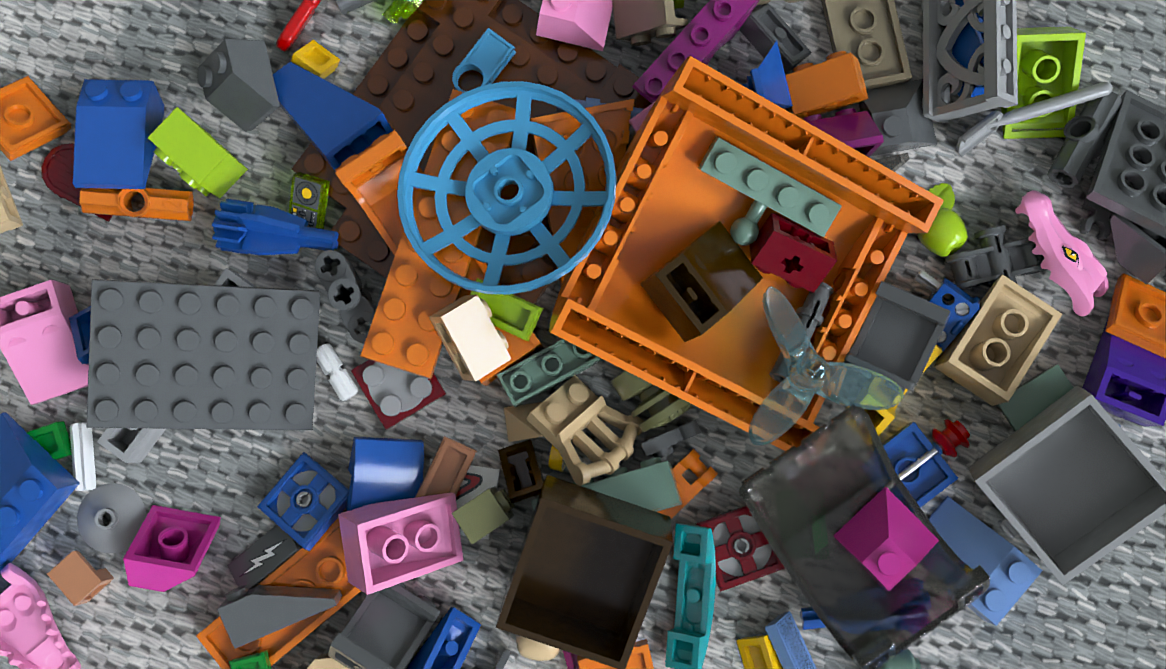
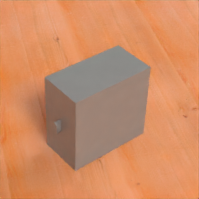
(1071, 484)

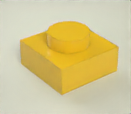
(316, 59)

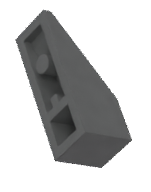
(266, 609)

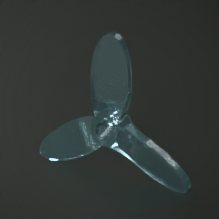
(835, 381)

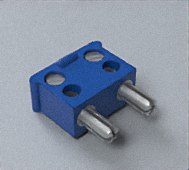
(962, 306)

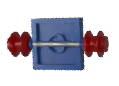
(920, 461)

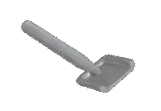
(996, 118)

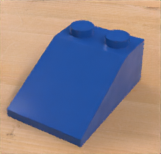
(114, 133)

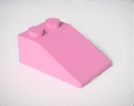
(399, 540)

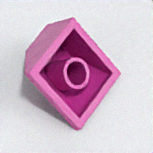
(886, 539)
(168, 548)

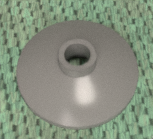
(126, 512)

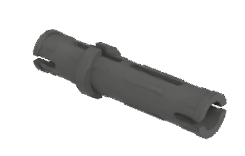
(811, 318)

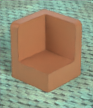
(78, 578)

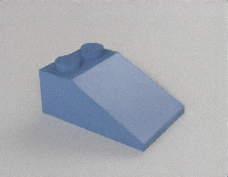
(980, 545)

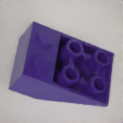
(1128, 381)

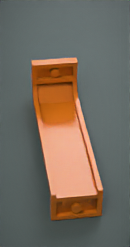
(374, 184)

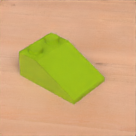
(1046, 67)

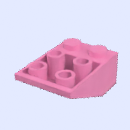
(40, 340)

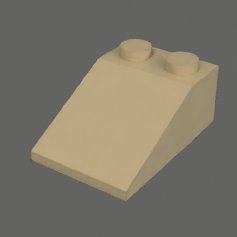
(999, 342)

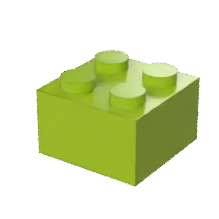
(196, 155)

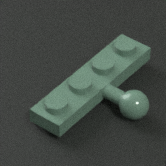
(768, 189)

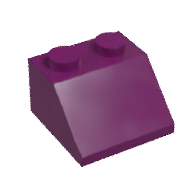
(851, 128)

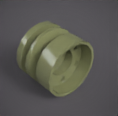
(660, 403)

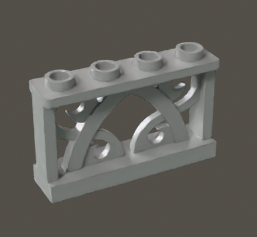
(942, 69)

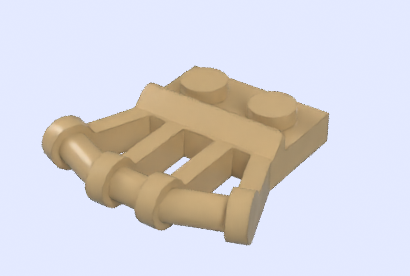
(568, 413)

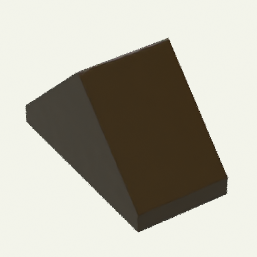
(521, 471)

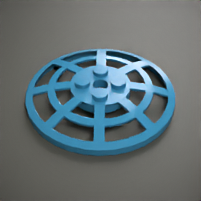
(495, 172)

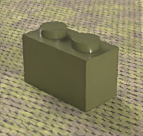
(484, 513)

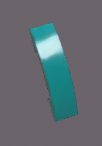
(694, 598)

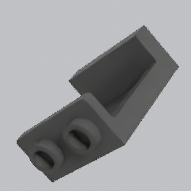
(899, 336)
(385, 630)

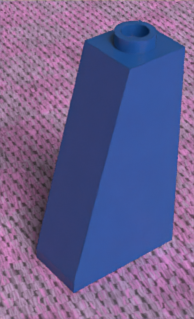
(327, 115)

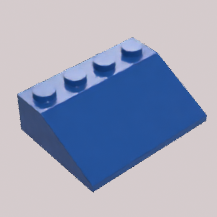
(30, 488)

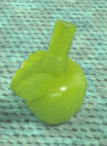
(947, 230)

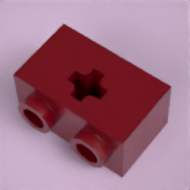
(792, 253)

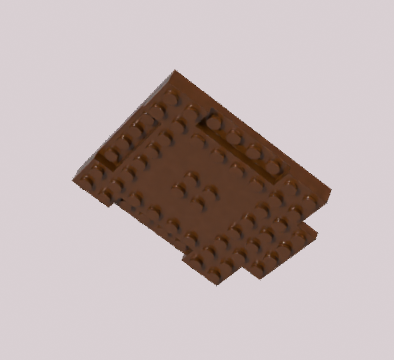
(416, 80)

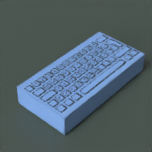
(789, 643)

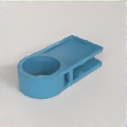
(486, 57)

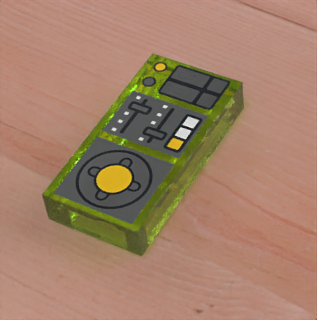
(309, 199)

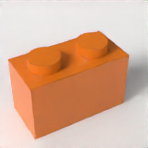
(826, 85)

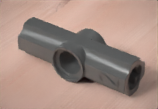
(1084, 140)

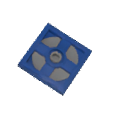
(305, 501)

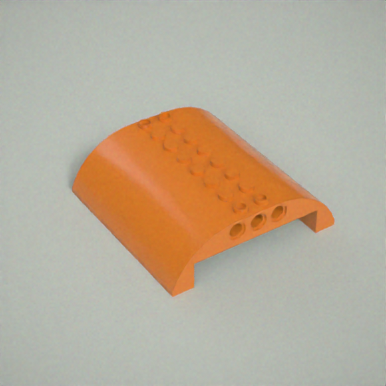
(670, 203)

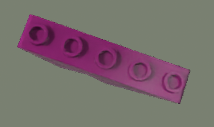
(700, 39)

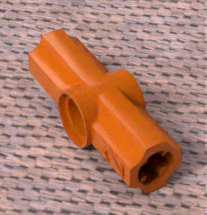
(158, 203)

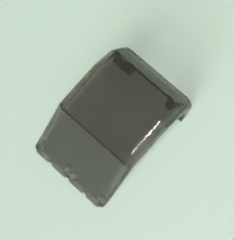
(809, 498)

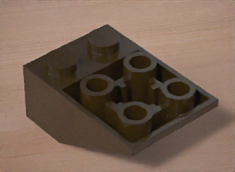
(702, 282)

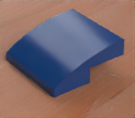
(384, 470)

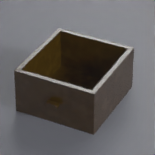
(586, 573)

